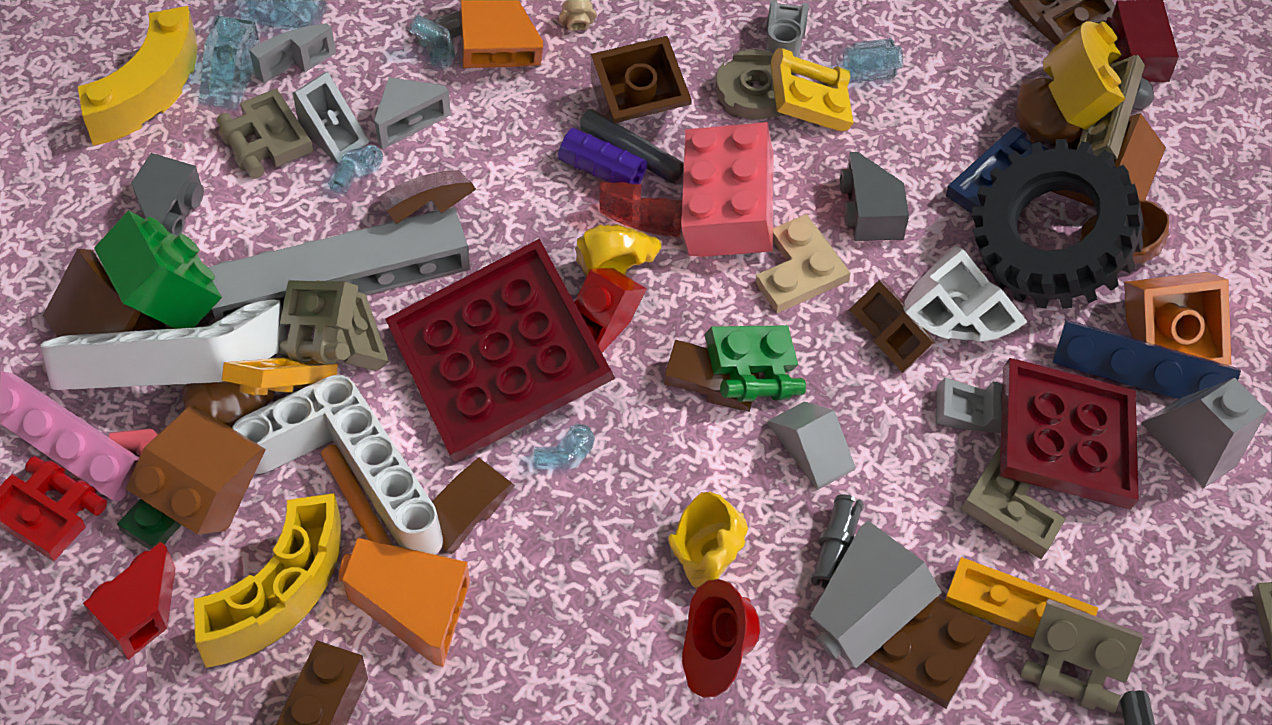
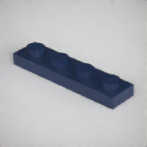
(1137, 362)

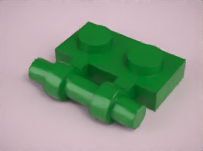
(754, 350)

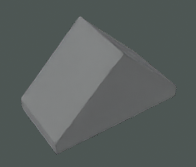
(408, 109)
(328, 117)
(814, 442)

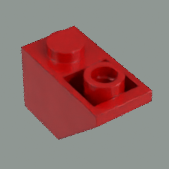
(608, 303)
(136, 602)

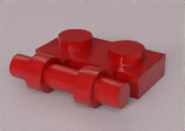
(37, 518)

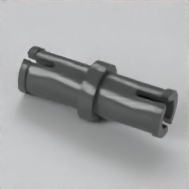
(837, 537)

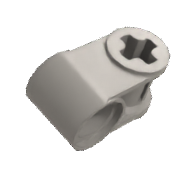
(786, 27)

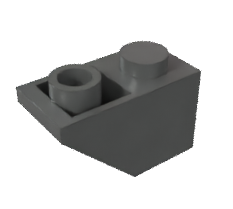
(167, 191)
(876, 201)

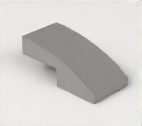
(301, 46)
(969, 406)

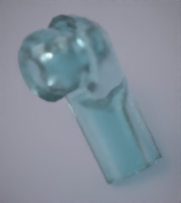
(438, 41)
(353, 165)
(569, 452)

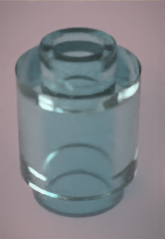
(873, 59)

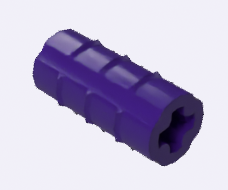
(601, 158)

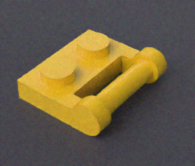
(809, 100)

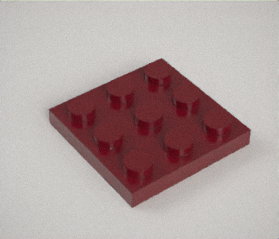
(1069, 434)

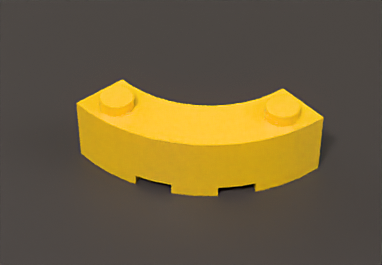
(1082, 76)
(146, 82)
(281, 594)

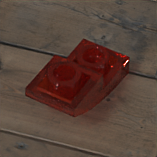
(626, 206)

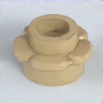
(577, 14)

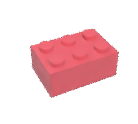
(728, 190)

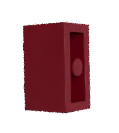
(1145, 31)

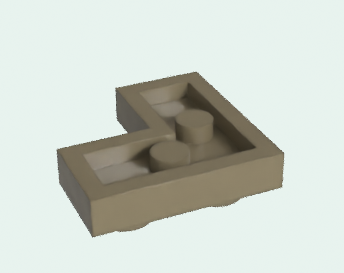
(1011, 512)

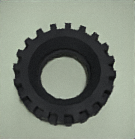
(1070, 270)

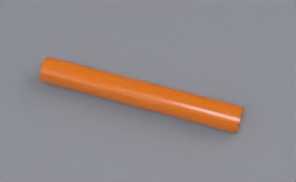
(354, 495)

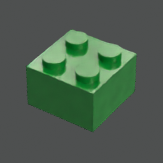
(157, 271)

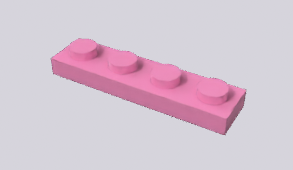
(65, 437)

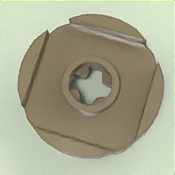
(734, 86)

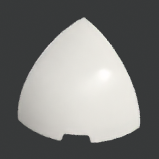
(961, 302)

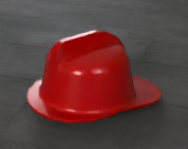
(717, 637)

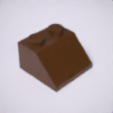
(638, 80)

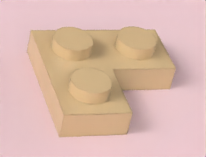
(809, 269)

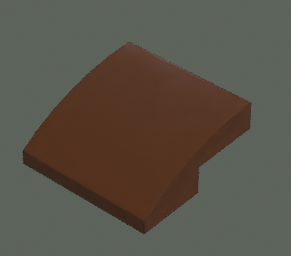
(1061, 17)
(440, 188)
(87, 300)

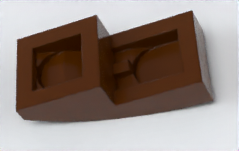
(894, 330)
(692, 370)
(467, 499)

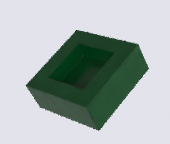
(147, 525)

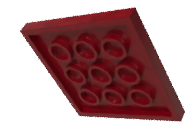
(498, 350)

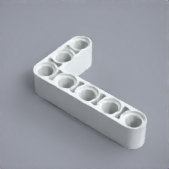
(165, 354)
(340, 414)

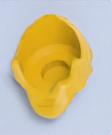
(615, 248)
(708, 537)

